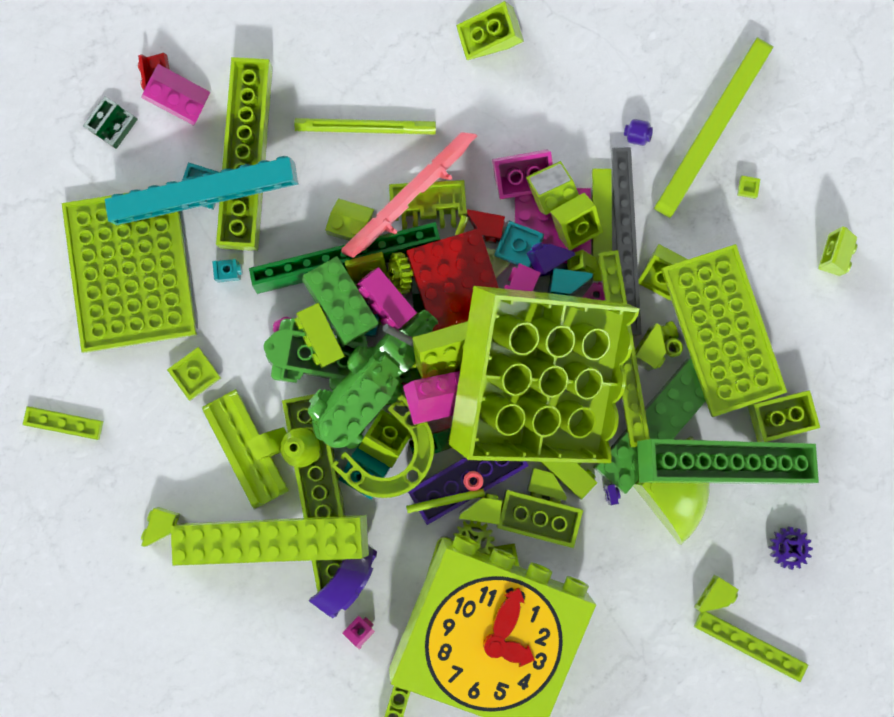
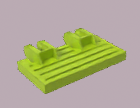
(440, 196)

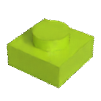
(748, 187)

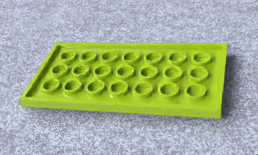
(723, 330)

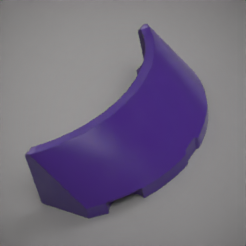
(345, 585)

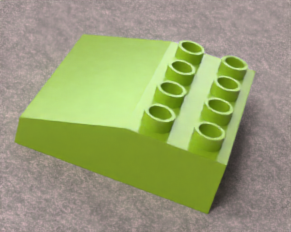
(541, 377)

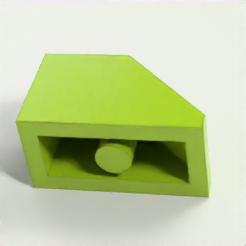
(716, 595)

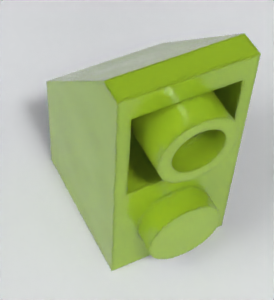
(545, 484)
(159, 525)

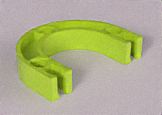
(397, 484)

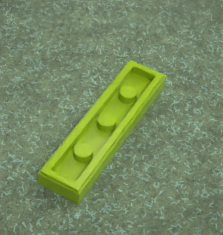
(62, 423)

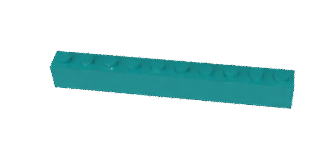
(201, 191)

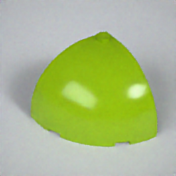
(676, 504)

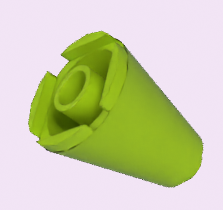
(307, 449)

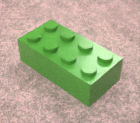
(340, 301)

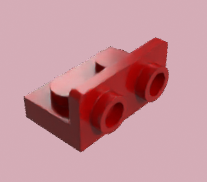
(148, 64)

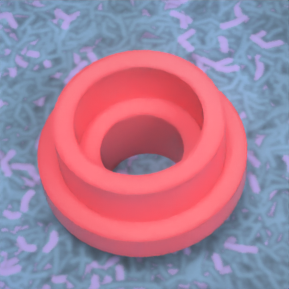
(478, 485)

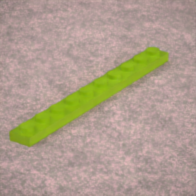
(632, 396)

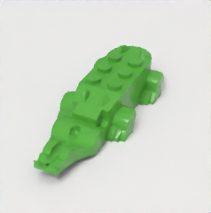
(293, 358)
(372, 382)

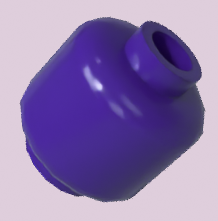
(638, 132)

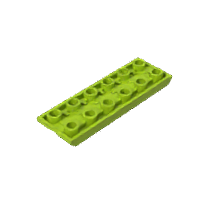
(232, 429)

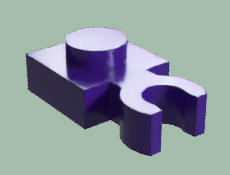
(612, 494)

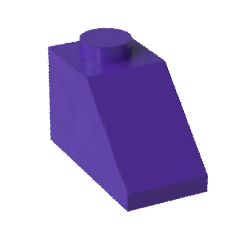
(548, 256)

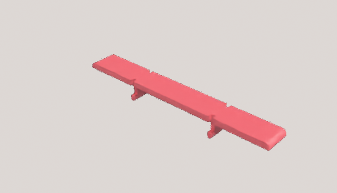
(399, 203)

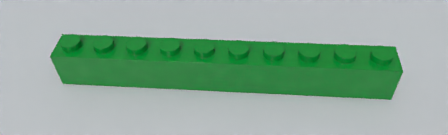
(291, 270)

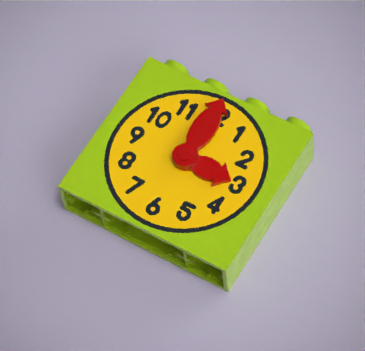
(491, 633)

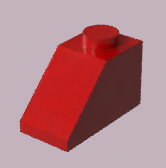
(489, 224)

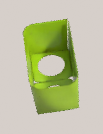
(267, 444)

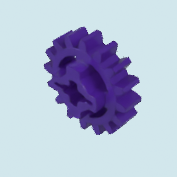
(799, 547)

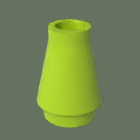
(676, 345)

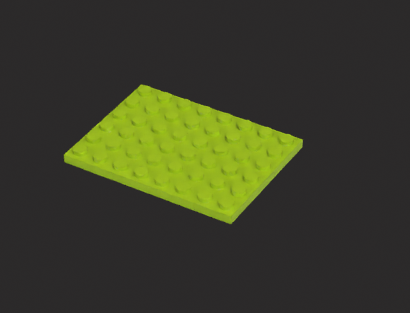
(127, 277)

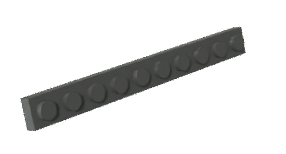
(625, 227)

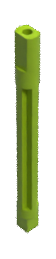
(365, 126)

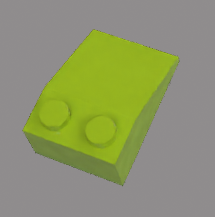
(490, 31)

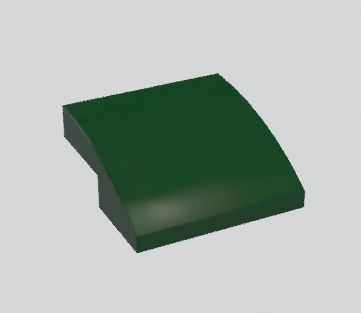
(110, 122)

